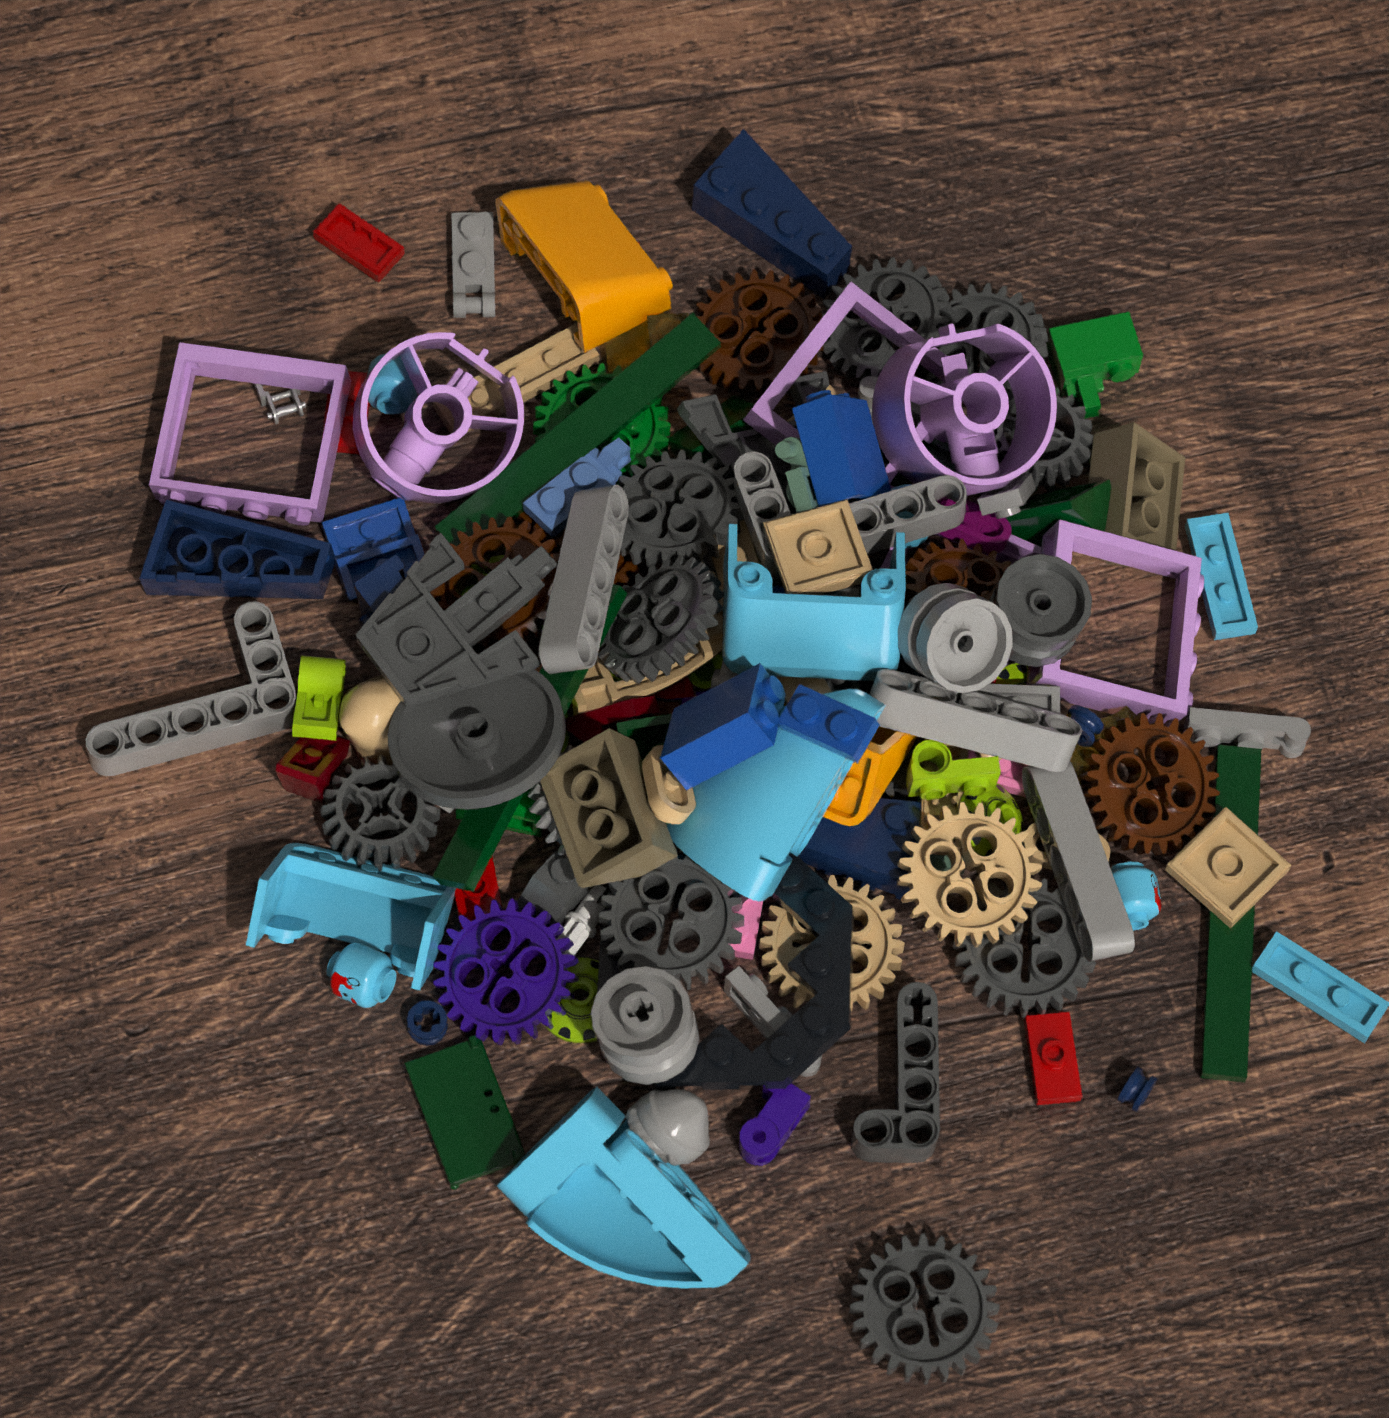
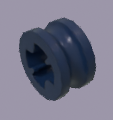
(1089, 722)
(417, 1013)
(1137, 1089)

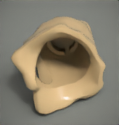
(367, 716)

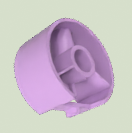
(970, 437)
(418, 449)

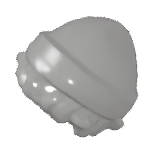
(671, 1124)

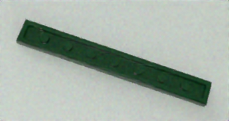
(586, 427)
(484, 827)
(1230, 949)

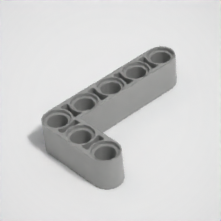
(875, 511)
(207, 710)

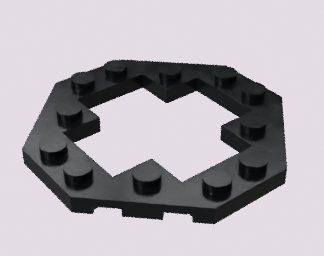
(821, 967)

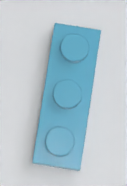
(1225, 584)
(1320, 987)

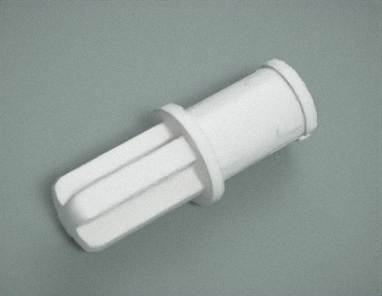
(584, 919)

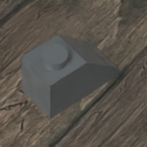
(553, 890)

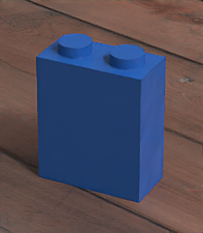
(840, 448)
(723, 726)

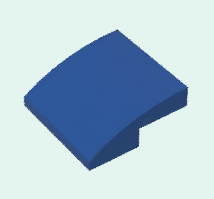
(369, 539)

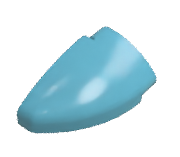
(765, 808)
(619, 1205)

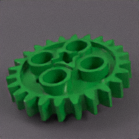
(649, 426)

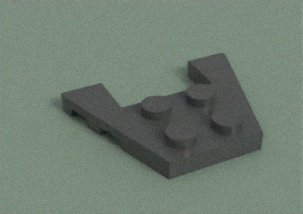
(710, 426)
(420, 645)

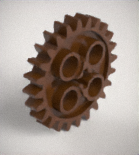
(756, 330)
(478, 550)
(955, 566)
(1182, 768)

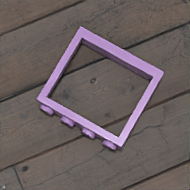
(854, 299)
(255, 369)
(1109, 697)

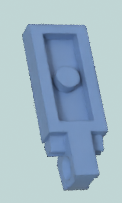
(597, 469)

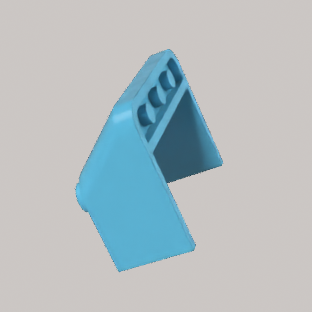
(811, 632)
(332, 897)

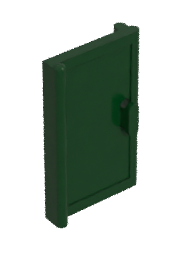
(467, 1128)

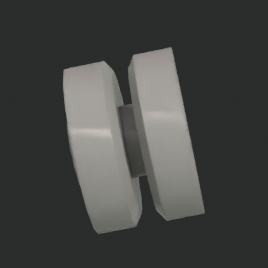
(955, 637)
(645, 1025)

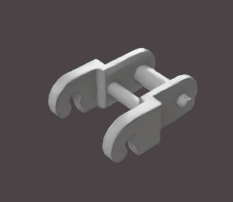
(266, 399)

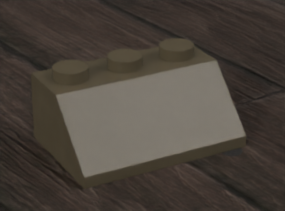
(1144, 484)
(605, 811)

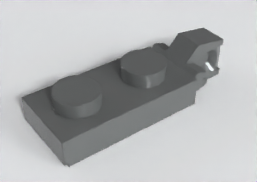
(499, 595)

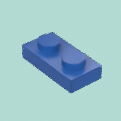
(828, 723)

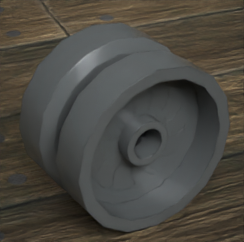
(1045, 606)

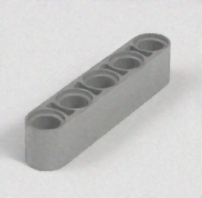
(584, 579)
(975, 721)
(1078, 862)

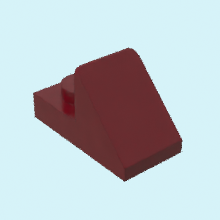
(594, 722)
(309, 765)

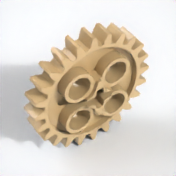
(1007, 862)
(877, 933)

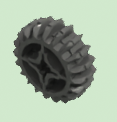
(1062, 453)
(362, 842)

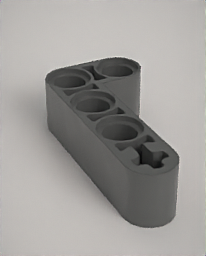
(909, 1072)

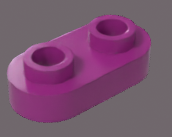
(975, 528)

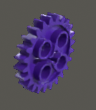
(537, 994)

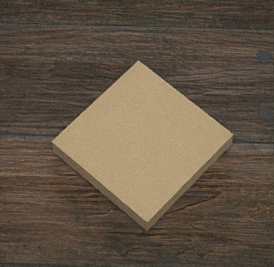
(818, 550)
(1228, 867)

